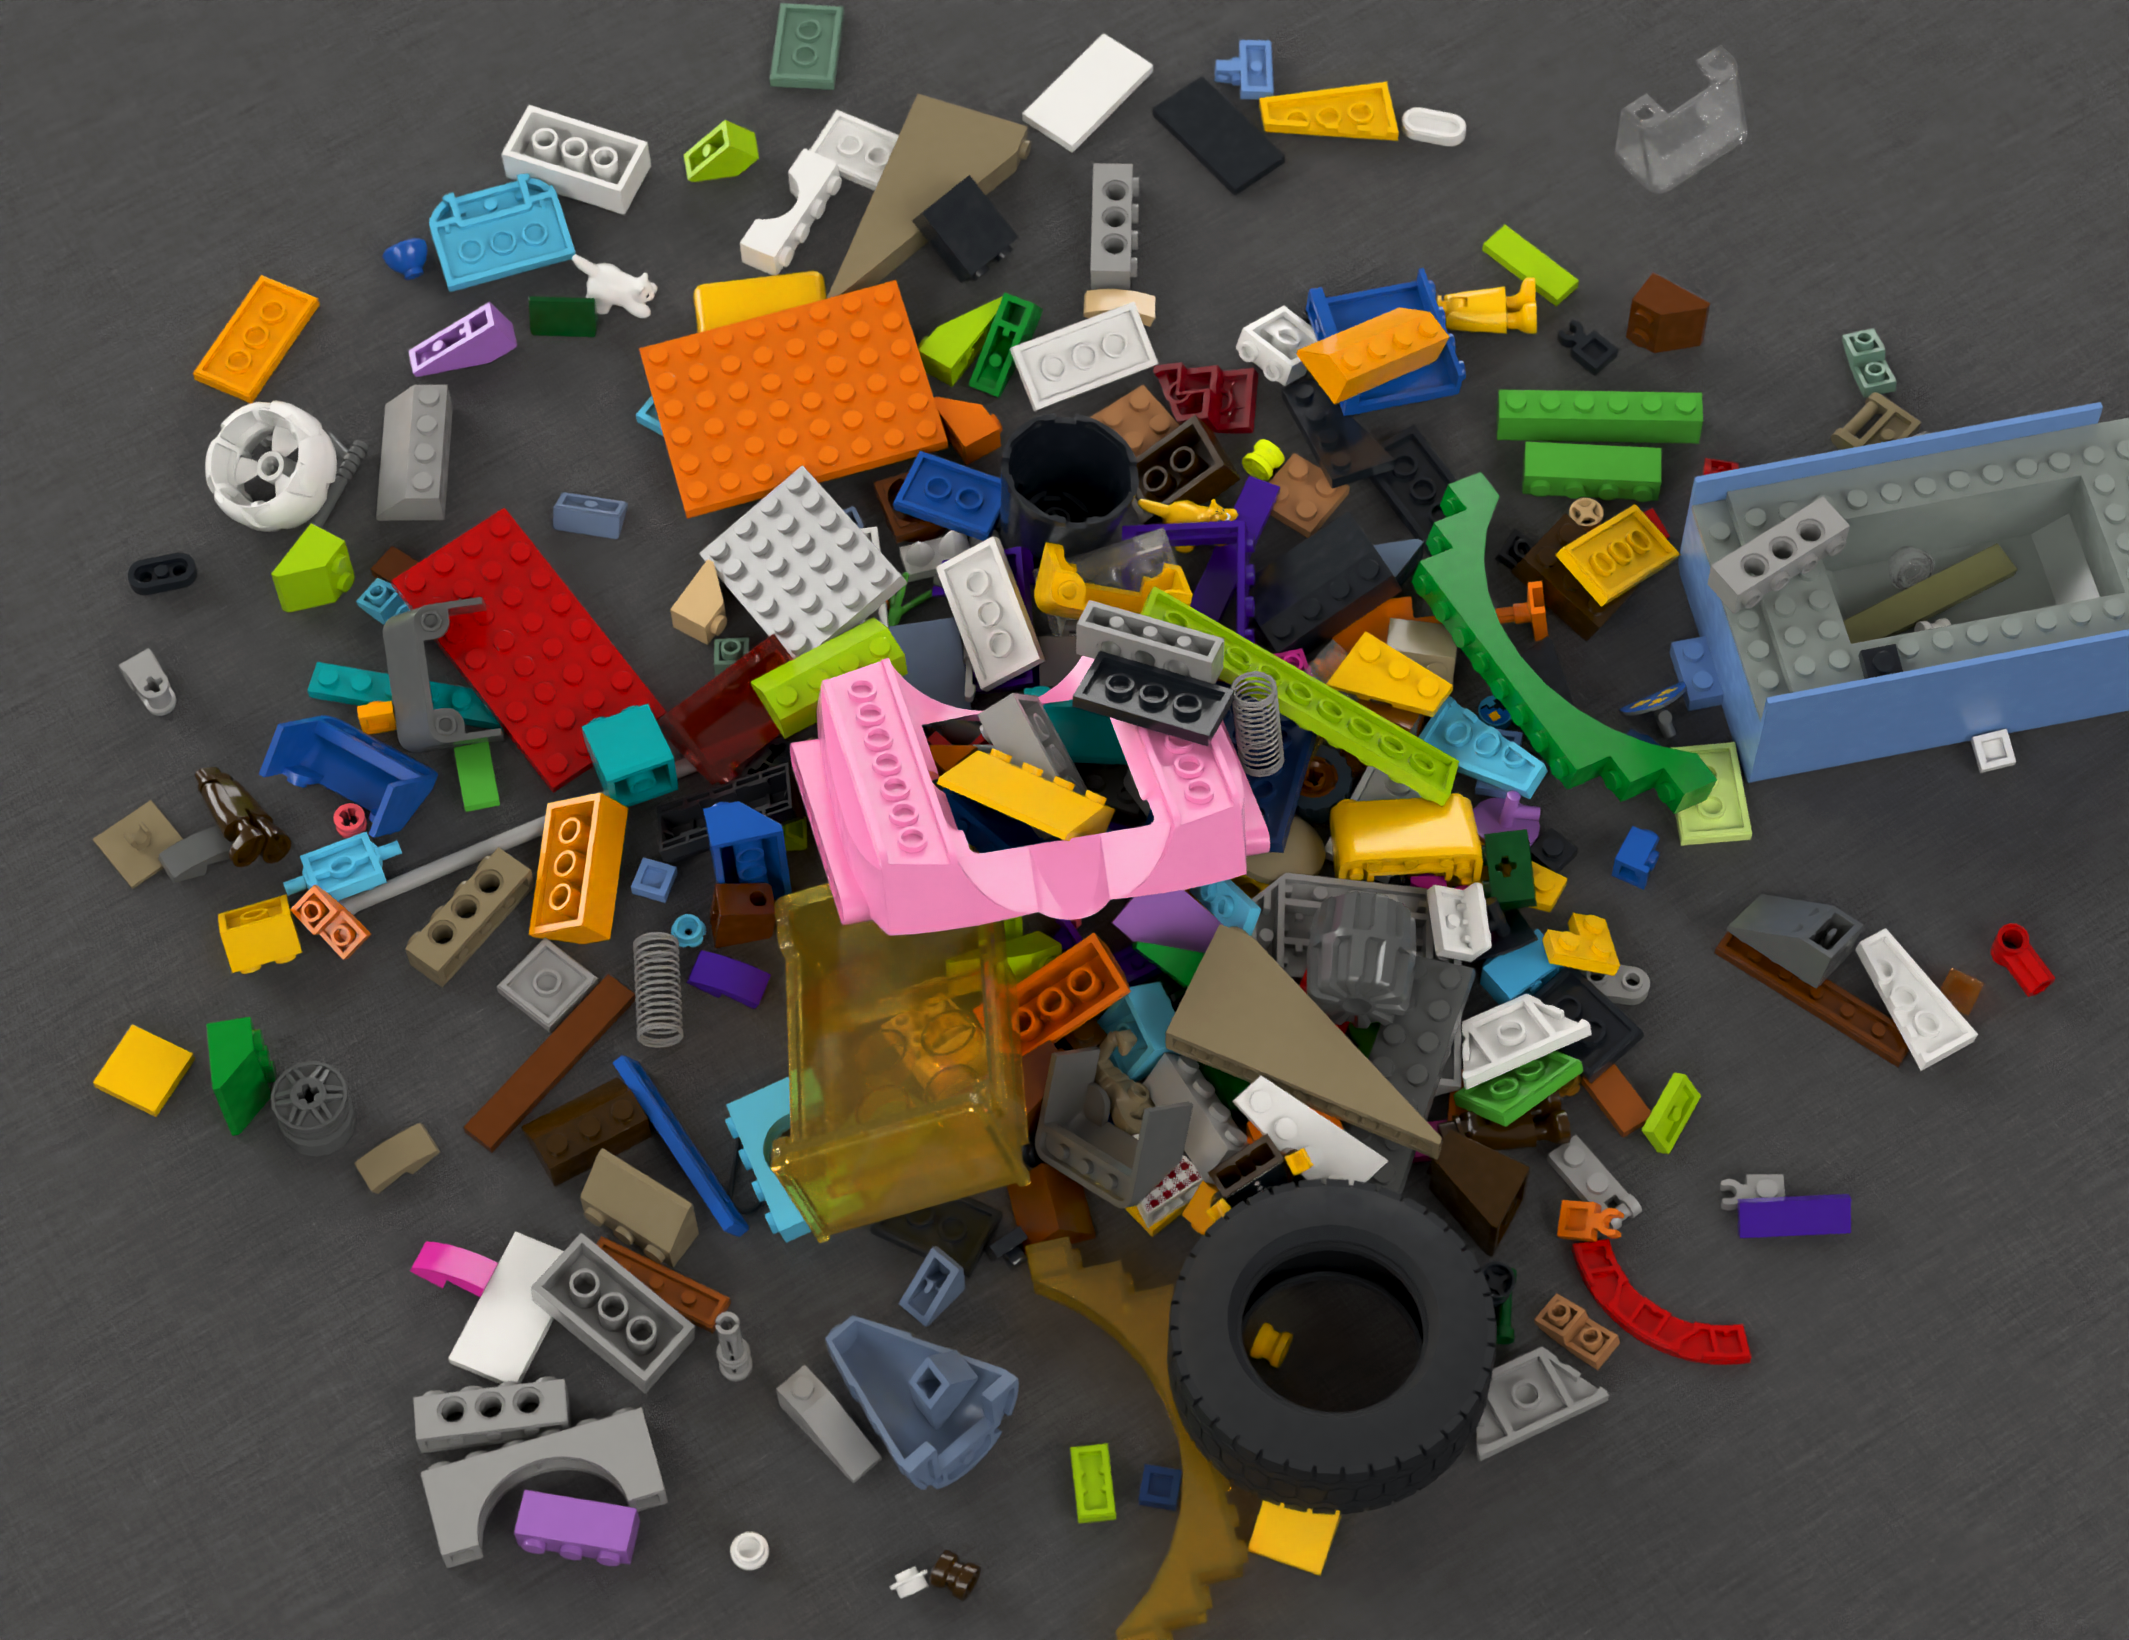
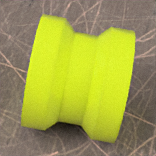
(1263, 460)

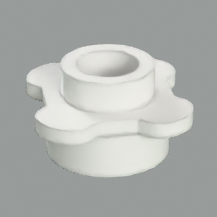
(909, 1582)

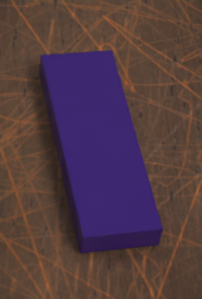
(1794, 1216)

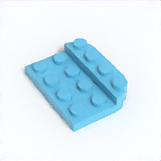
(499, 232)

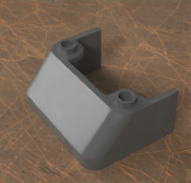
(417, 724)
(1093, 1152)

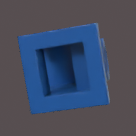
(1637, 857)

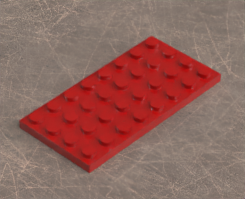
(532, 652)

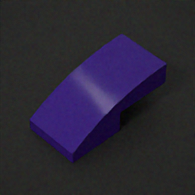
(730, 977)

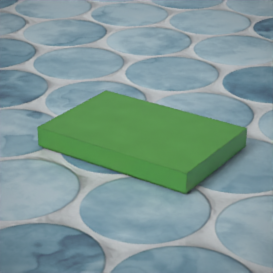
(1520, 1089)

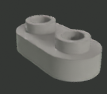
(1616, 987)

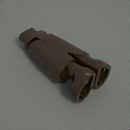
(241, 819)
(1518, 1134)

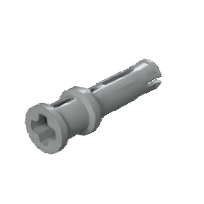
(732, 1346)

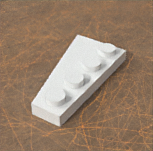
(1915, 1003)
(1298, 1126)

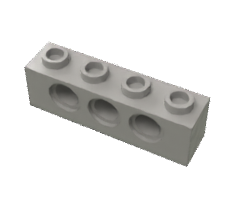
(1112, 226)
(1815, 522)
(1149, 642)
(475, 1429)

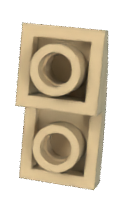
(1104, 300)

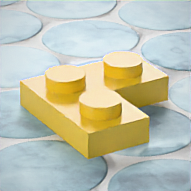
(1584, 947)

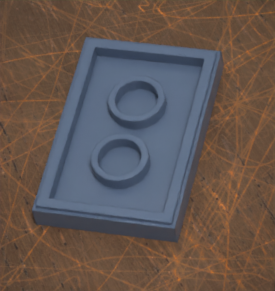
(934, 659)

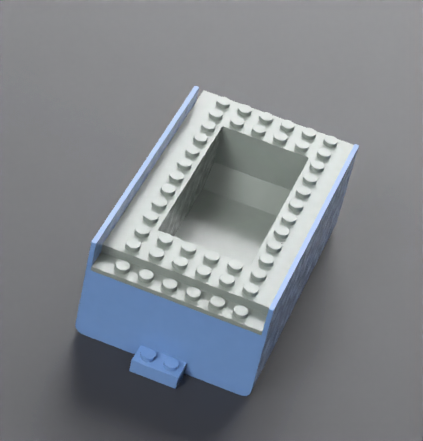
(2015, 656)

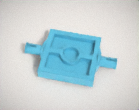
(344, 867)

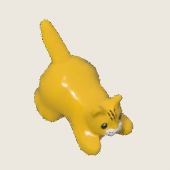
(1188, 512)

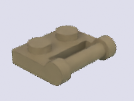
(1891, 426)

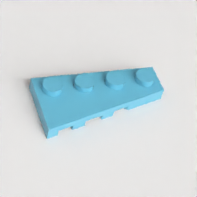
(1483, 750)

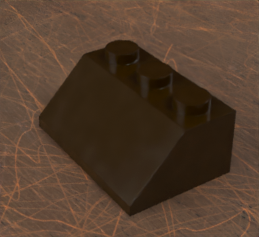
(577, 1131)

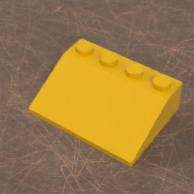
(1028, 796)

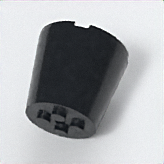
(1064, 485)

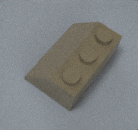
(638, 1209)

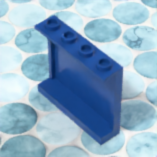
(1345, 311)

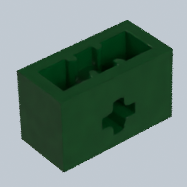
(1511, 849)

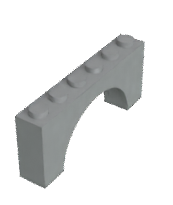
(467, 1490)

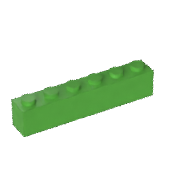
(1599, 416)

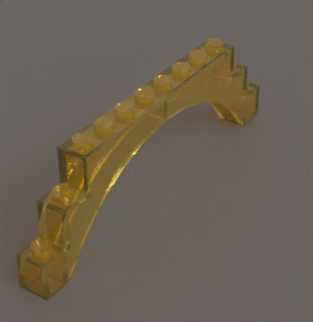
(1204, 1537)

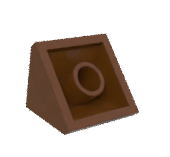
(1051, 1207)

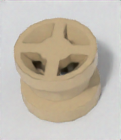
(1584, 510)

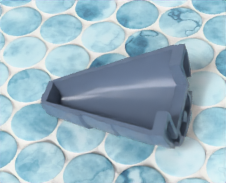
(877, 1372)

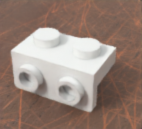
(1459, 921)

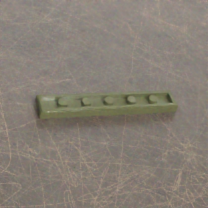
(1931, 596)

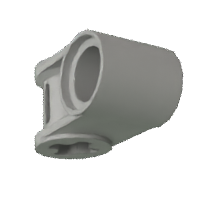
(149, 682)

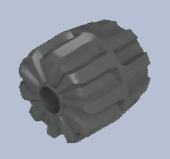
(1361, 958)

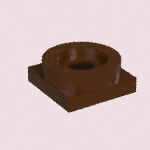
(901, 524)

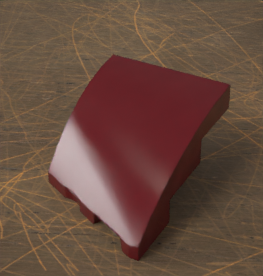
(1215, 396)

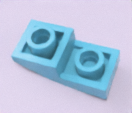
(382, 601)

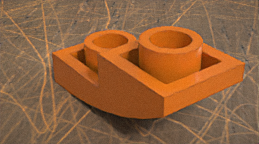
(330, 920)

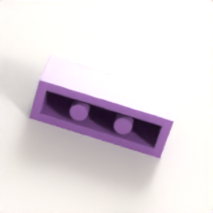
(576, 1528)

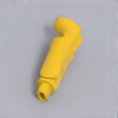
(1491, 310)

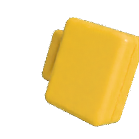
(749, 298)

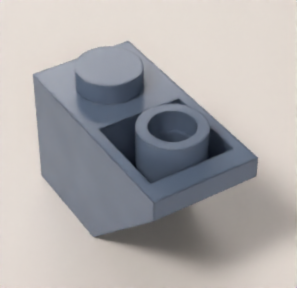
(941, 1385)

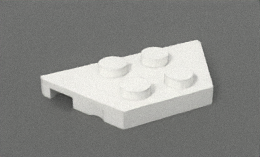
(1514, 1036)

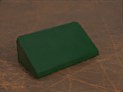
(563, 316)

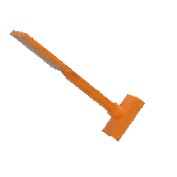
(1378, 620)

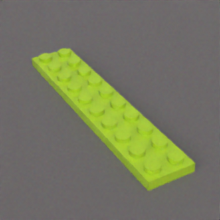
(1320, 707)

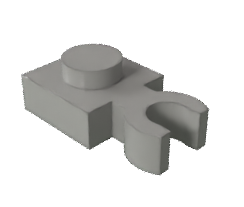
(1755, 1187)

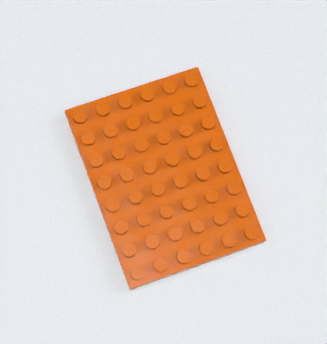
(790, 389)

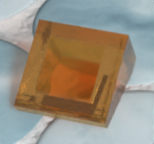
(1962, 990)

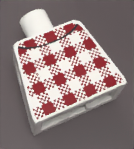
(1171, 1192)

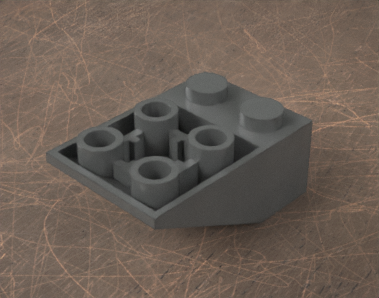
(1798, 935)

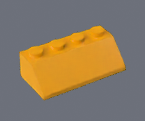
(1374, 352)
(579, 869)

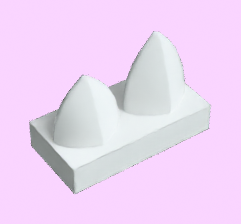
(923, 557)

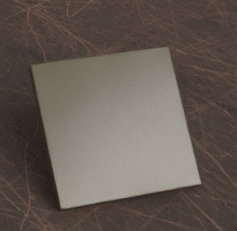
(136, 843)

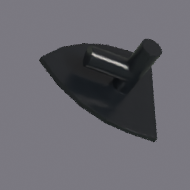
(1507, 930)

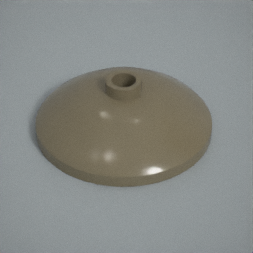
(1302, 855)

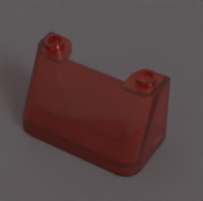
(725, 717)

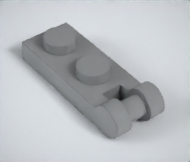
(1591, 1179)

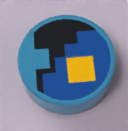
(1494, 713)

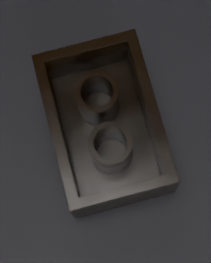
(1560, 587)

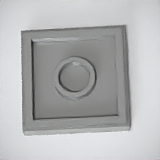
(547, 985)

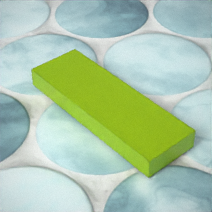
(1527, 261)

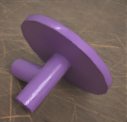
(1507, 815)

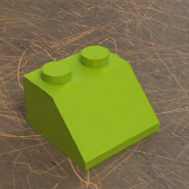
(313, 571)

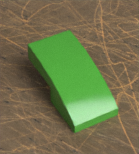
(477, 776)

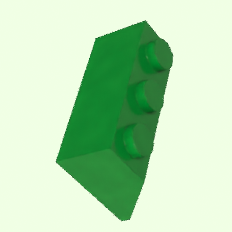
(239, 1070)

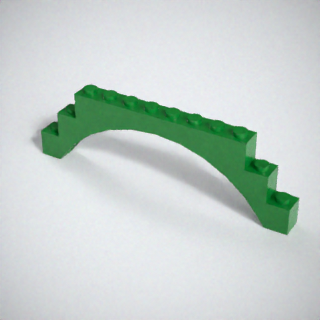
(1565, 737)

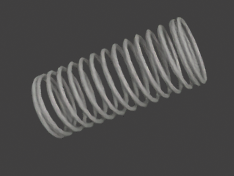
(1271, 699)
(656, 957)

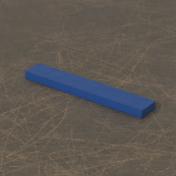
(681, 1146)

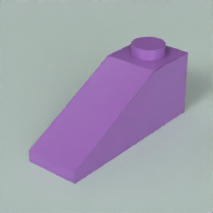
(466, 343)

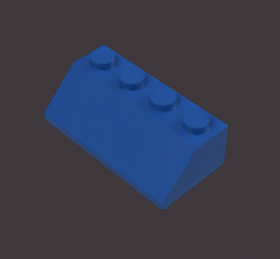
(747, 847)

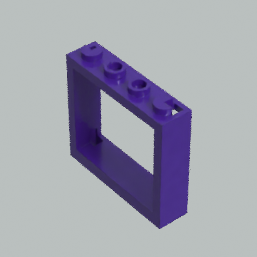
(1210, 534)

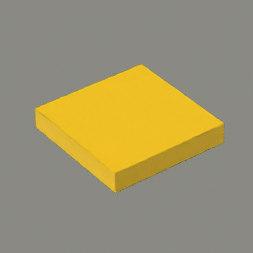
(144, 1070)

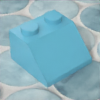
(1148, 1015)

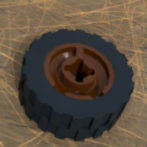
(1333, 785)

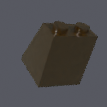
(1478, 1188)

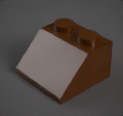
(1666, 317)

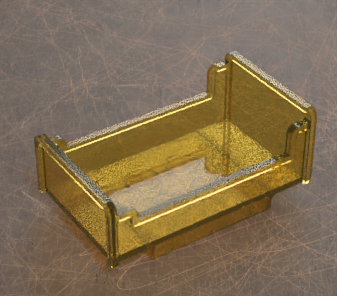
(896, 1066)

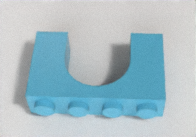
(757, 1122)

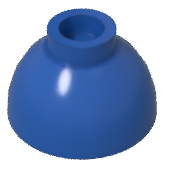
(407, 257)

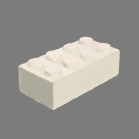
(577, 159)

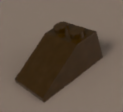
(1183, 467)

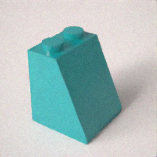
(631, 756)

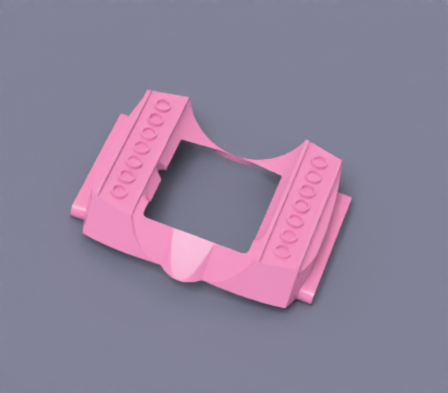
(909, 868)

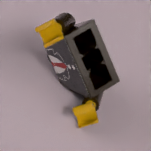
(1252, 1172)

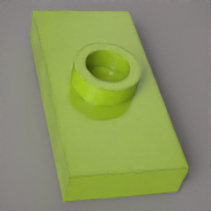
(1093, 1483)

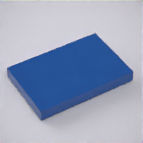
(951, 496)

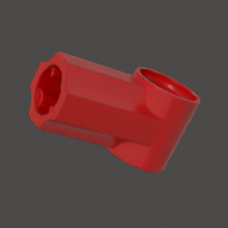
(2022, 962)

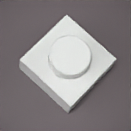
(1993, 750)

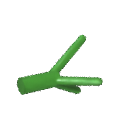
(896, 610)

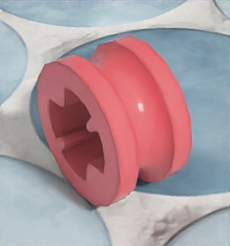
(349, 810)

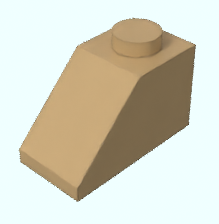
(701, 606)

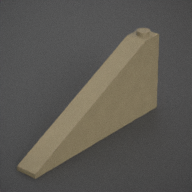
(930, 157)
(1258, 1021)

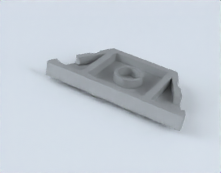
(1530, 1398)

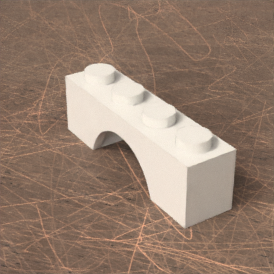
(772, 242)

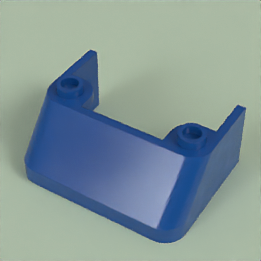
(352, 765)

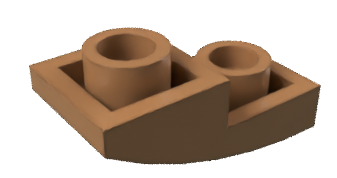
(1577, 1333)

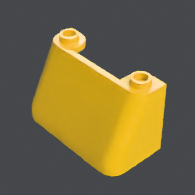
(1064, 593)
(1405, 839)

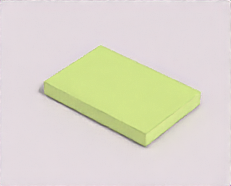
(1725, 811)

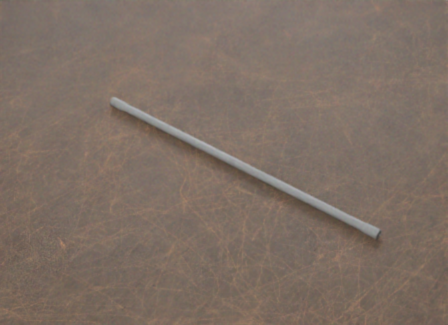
(463, 858)

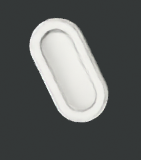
(1433, 126)

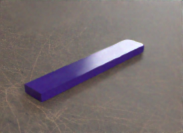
(1220, 574)

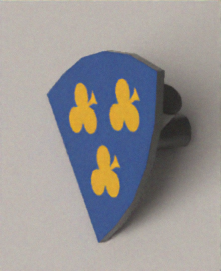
(1657, 704)

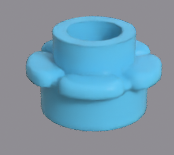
(685, 923)

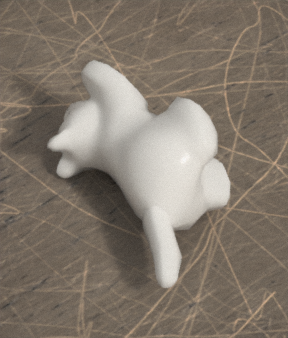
(615, 287)

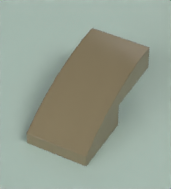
(399, 1154)

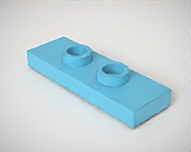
(1228, 904)

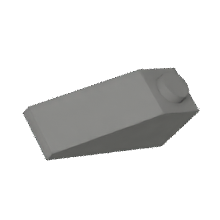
(827, 1423)

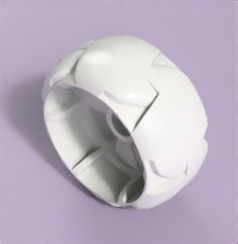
(298, 486)

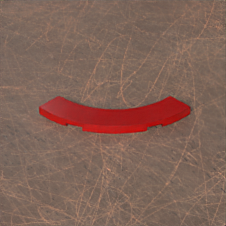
(1650, 1322)

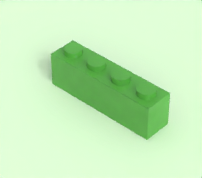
(1591, 471)

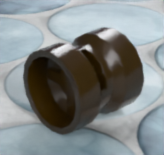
(957, 1576)

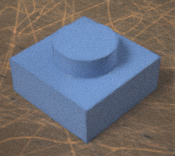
(654, 880)

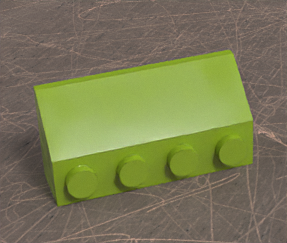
(794, 688)

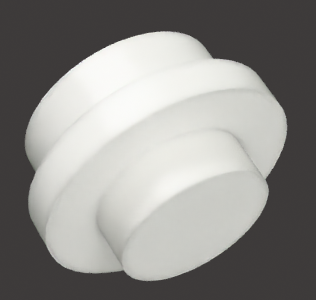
(749, 1551)

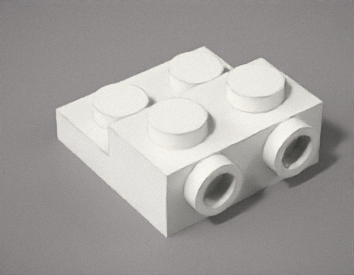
(1274, 345)

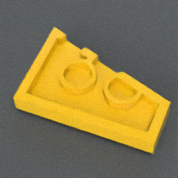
(1388, 676)

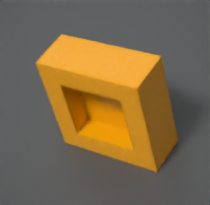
(377, 717)

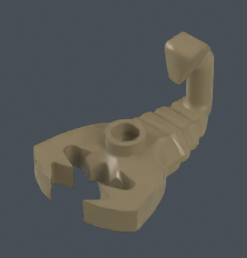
(1126, 1097)

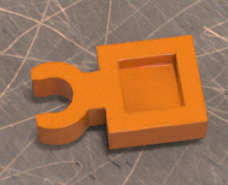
(1584, 1219)

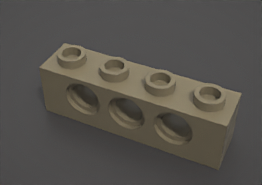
(442, 961)

